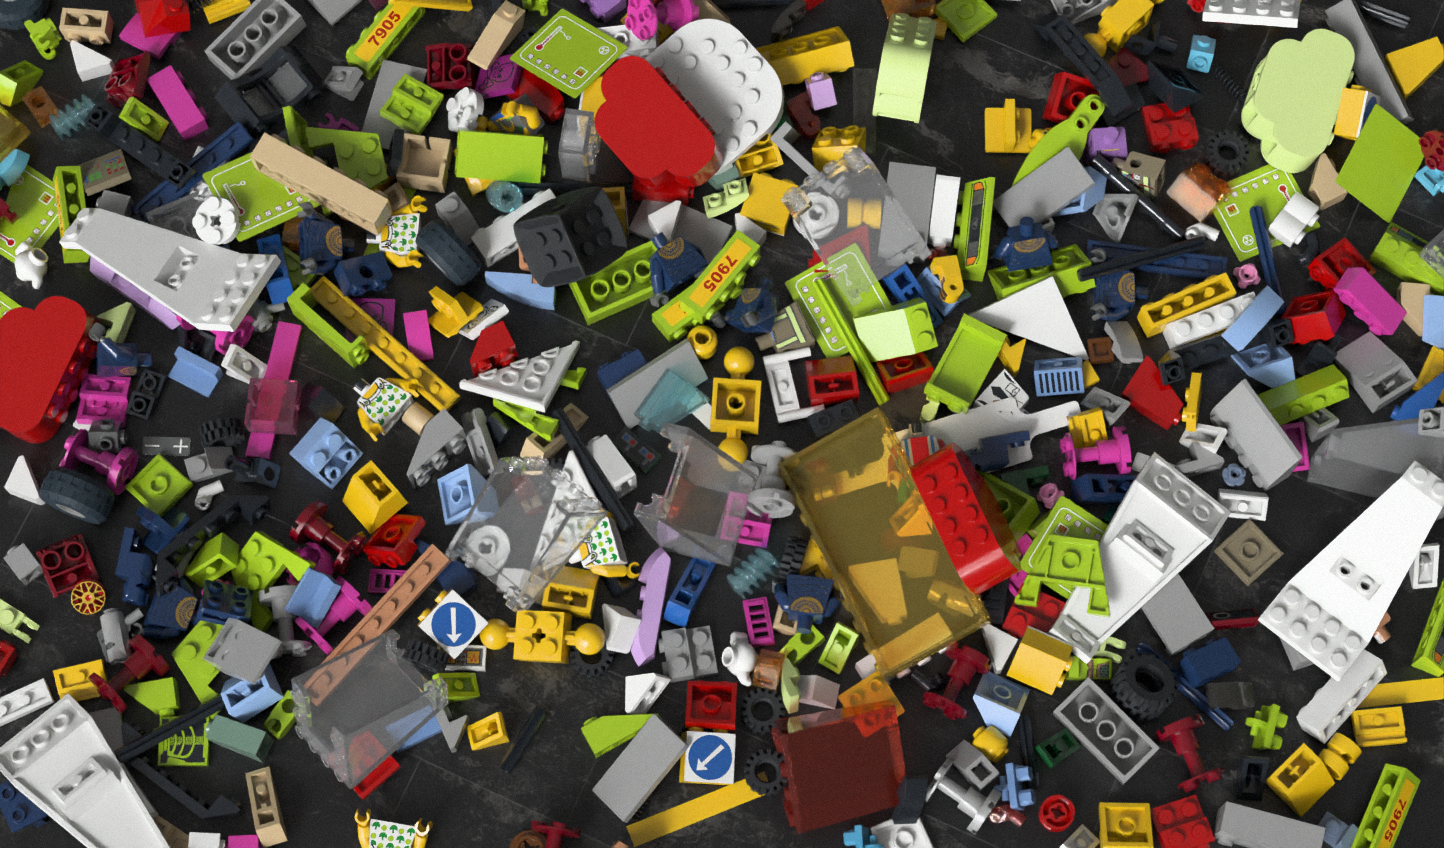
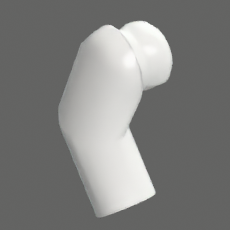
(1201, 229)
(206, 494)

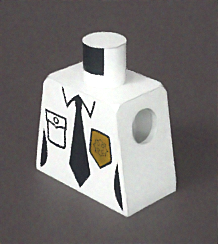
(1002, 388)

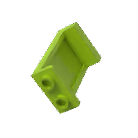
(500, 156)
(301, 304)
(965, 364)

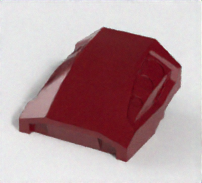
(446, 65)
(127, 80)
(66, 564)

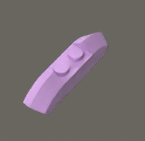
(134, 294)
(656, 576)

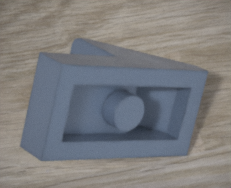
(1337, 832)

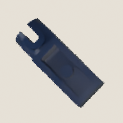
(994, 452)
(134, 568)

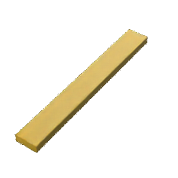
(384, 344)

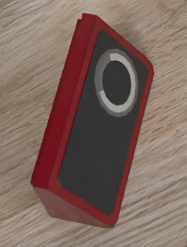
(1233, 619)

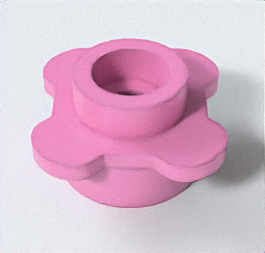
(1251, 271)
(1047, 491)

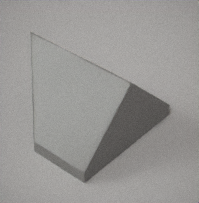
(1114, 213)

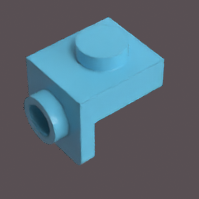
(1201, 53)
(1431, 179)

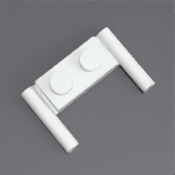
(783, 387)

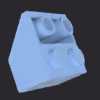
(326, 452)
(248, 699)

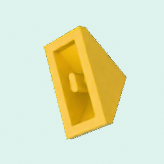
(488, 732)

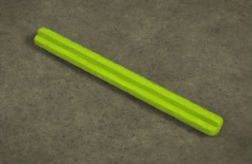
(851, 341)

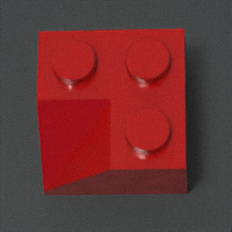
(163, 16)
(1065, 96)
(1315, 316)

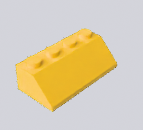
(807, 54)

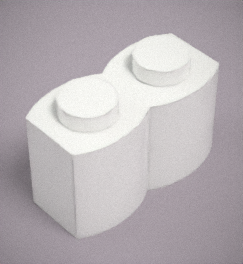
(1293, 219)

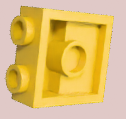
(1125, 825)

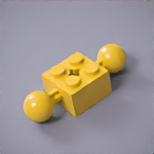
(1119, 23)
(732, 391)
(554, 647)

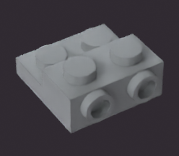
(688, 653)

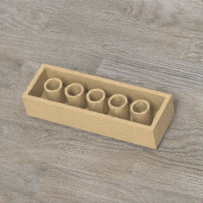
(321, 184)

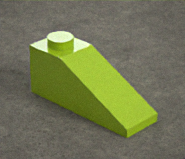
(611, 731)

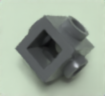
(107, 436)

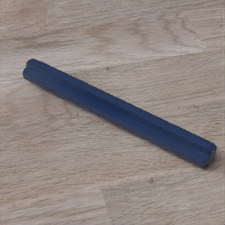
(1266, 254)
(1196, 696)

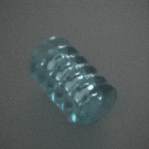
(71, 117)
(497, 189)
(752, 571)

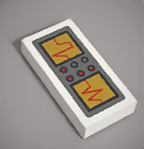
(470, 659)

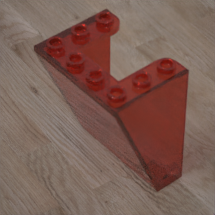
(839, 763)

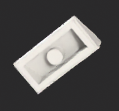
(1244, 503)

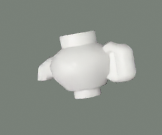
(31, 264)
(740, 657)

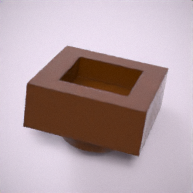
(1100, 350)

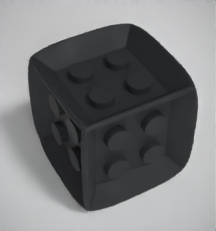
(570, 237)

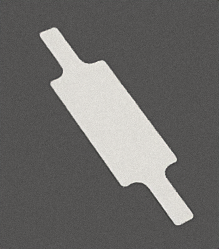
(981, 423)

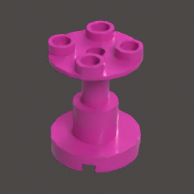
(643, 16)
(225, 338)
(1105, 452)
(114, 467)
(341, 609)

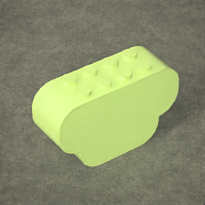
(904, 67)
(1298, 98)

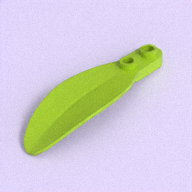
(1062, 136)

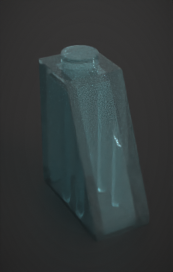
(669, 402)

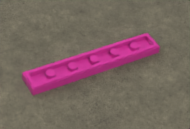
(278, 368)

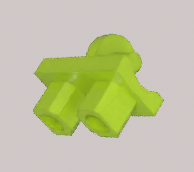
(1264, 725)

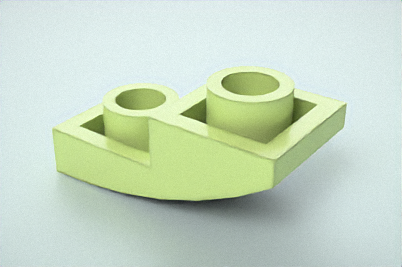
(733, 195)
(789, 689)

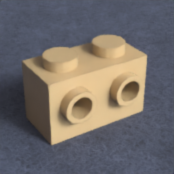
(86, 25)

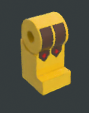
(949, 276)

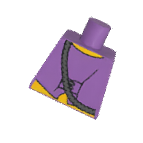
(1108, 142)

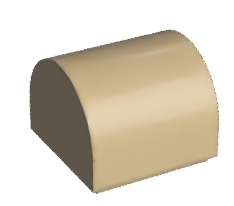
(396, 196)
(417, 417)
(783, 624)

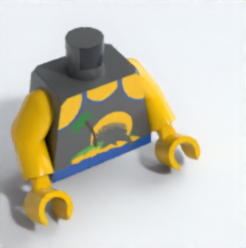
(514, 117)

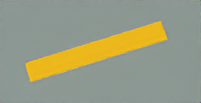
(1405, 692)
(692, 811)

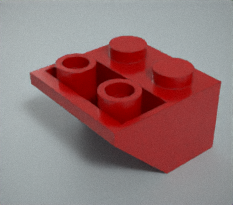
(493, 349)
(831, 381)

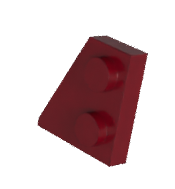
(1128, 68)

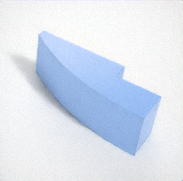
(521, 289)
(1252, 318)

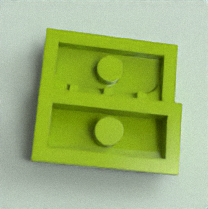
(411, 105)

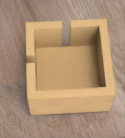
(424, 167)

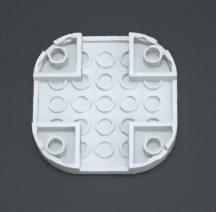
(724, 83)

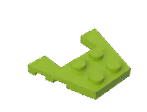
(356, 153)
(530, 418)
(1068, 563)
(260, 566)
(190, 659)

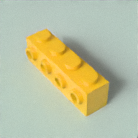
(1193, 299)

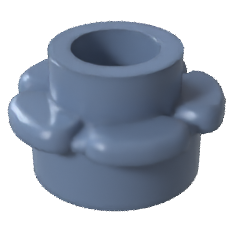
(1229, 479)

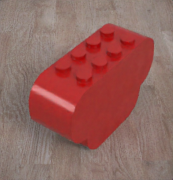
(654, 127)
(42, 365)
(967, 518)

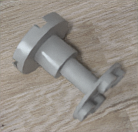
(771, 495)
(278, 599)
(969, 801)

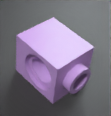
(820, 90)

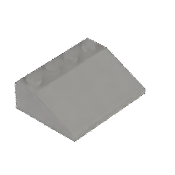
(1255, 436)

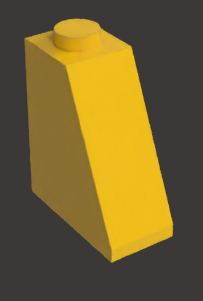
(1415, 64)

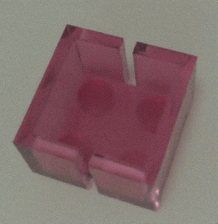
(275, 406)

